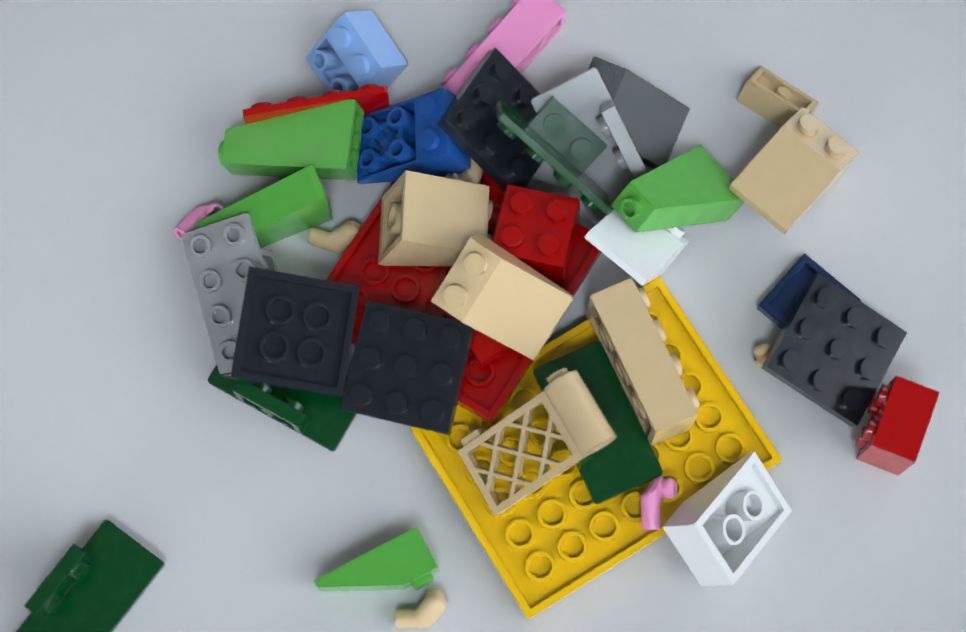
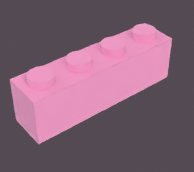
(517, 37)

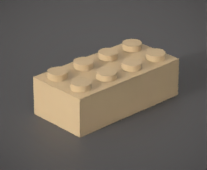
(642, 361)

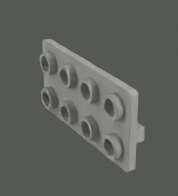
(592, 105)
(219, 267)

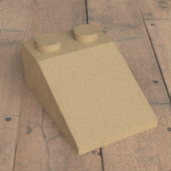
(793, 170)
(502, 297)

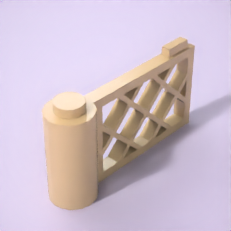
(574, 415)

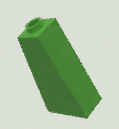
(287, 143)
(679, 194)
(281, 208)

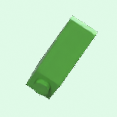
(390, 566)

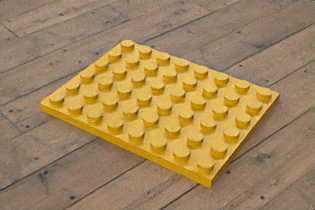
(557, 533)

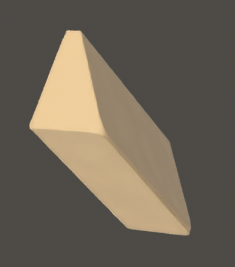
(774, 97)

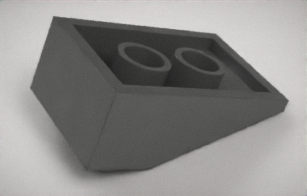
(646, 111)

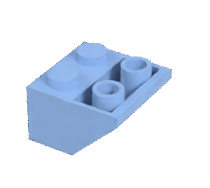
(356, 54)

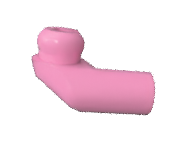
(196, 215)
(652, 498)

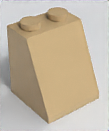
(431, 219)

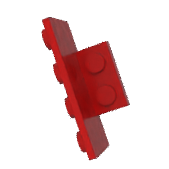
(369, 97)

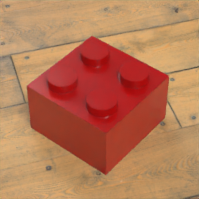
(538, 229)
(896, 425)

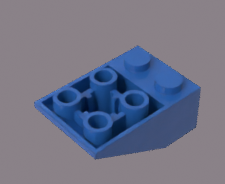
(409, 140)

